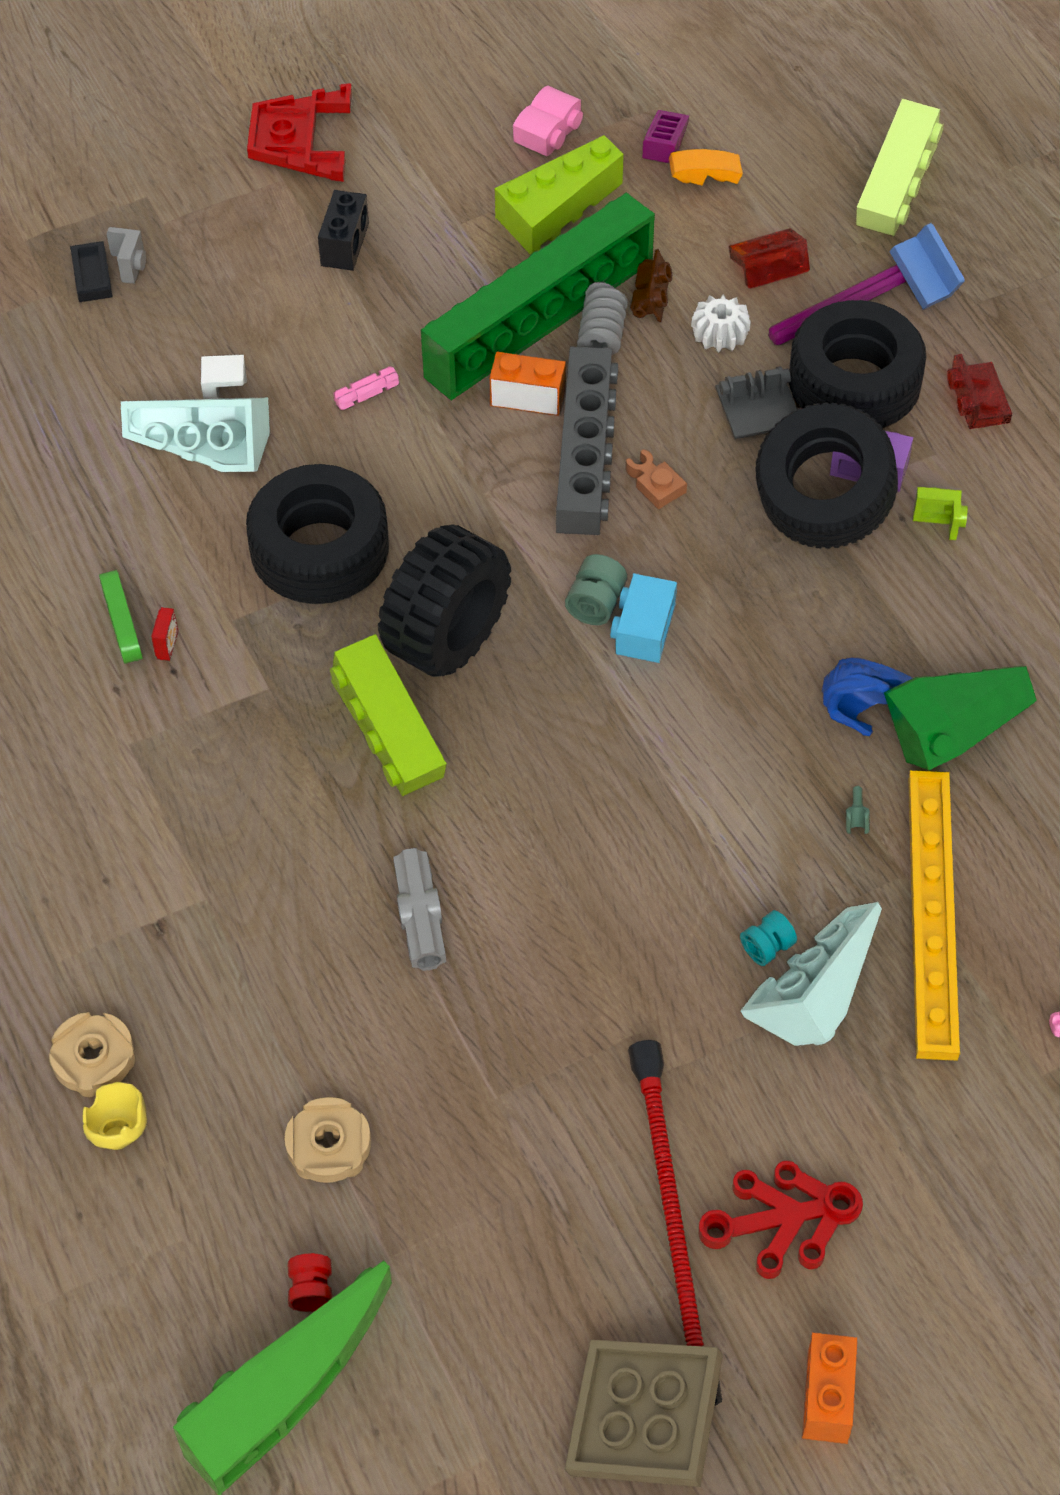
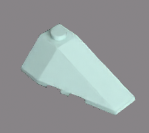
(214, 432)
(819, 986)

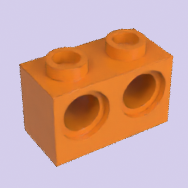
(830, 1388)

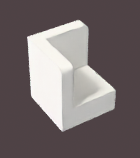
(221, 372)

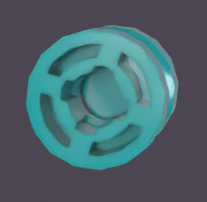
(769, 937)

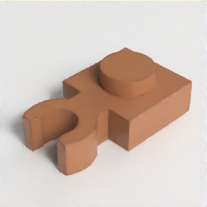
(657, 483)

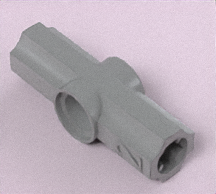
(419, 909)

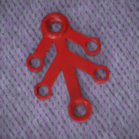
(786, 1214)

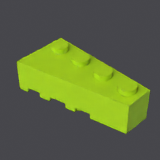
(558, 192)
(386, 715)

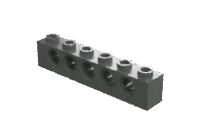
(584, 441)

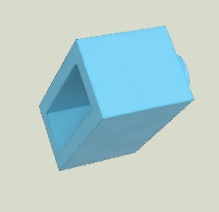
(644, 618)

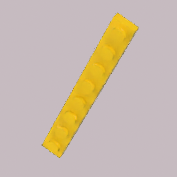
(933, 917)

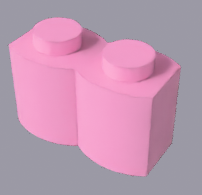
(547, 121)

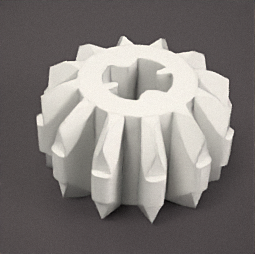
(720, 323)

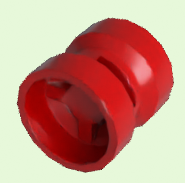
(309, 1281)

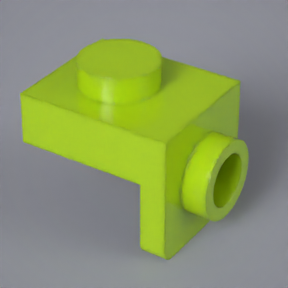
(942, 507)

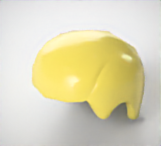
(115, 1117)

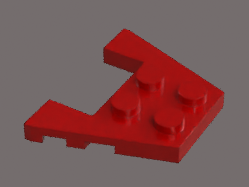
(285, 128)

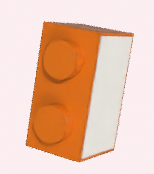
(527, 383)

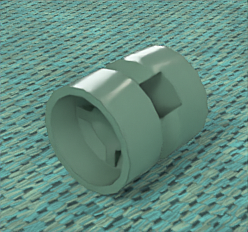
(596, 589)

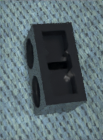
(343, 230)

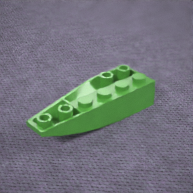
(278, 1385)

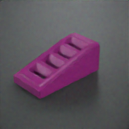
(664, 135)

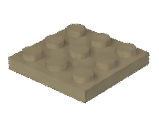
(644, 1412)

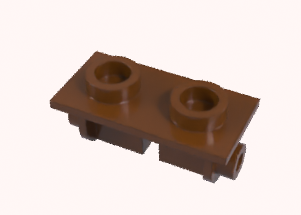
(651, 287)

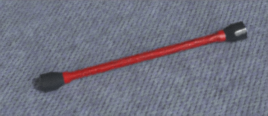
(647, 1066)

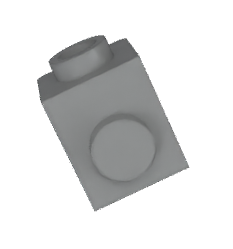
(130, 252)

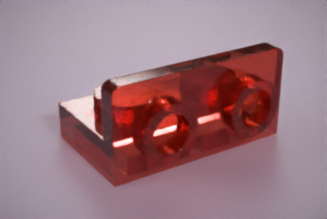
(771, 257)
(978, 393)

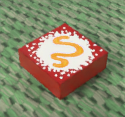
(164, 633)

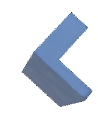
(928, 267)

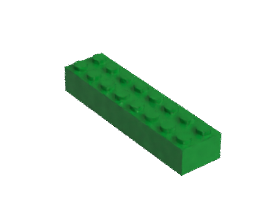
(536, 295)

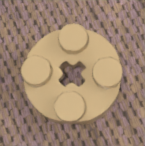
(94, 1031)
(331, 1163)

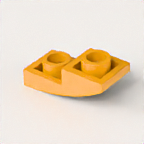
(696, 164)

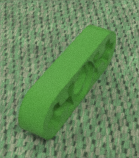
(120, 616)

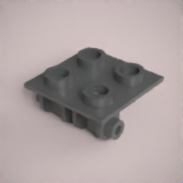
(757, 402)

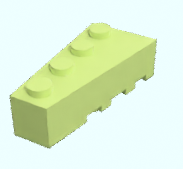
(899, 167)

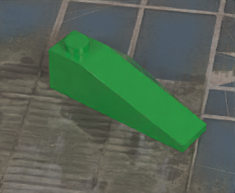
(955, 711)

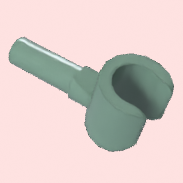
(857, 814)

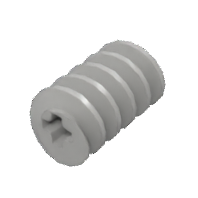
(602, 317)

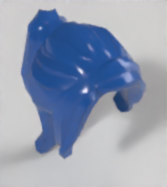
(855, 687)

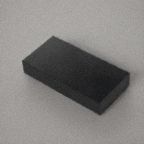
(91, 271)

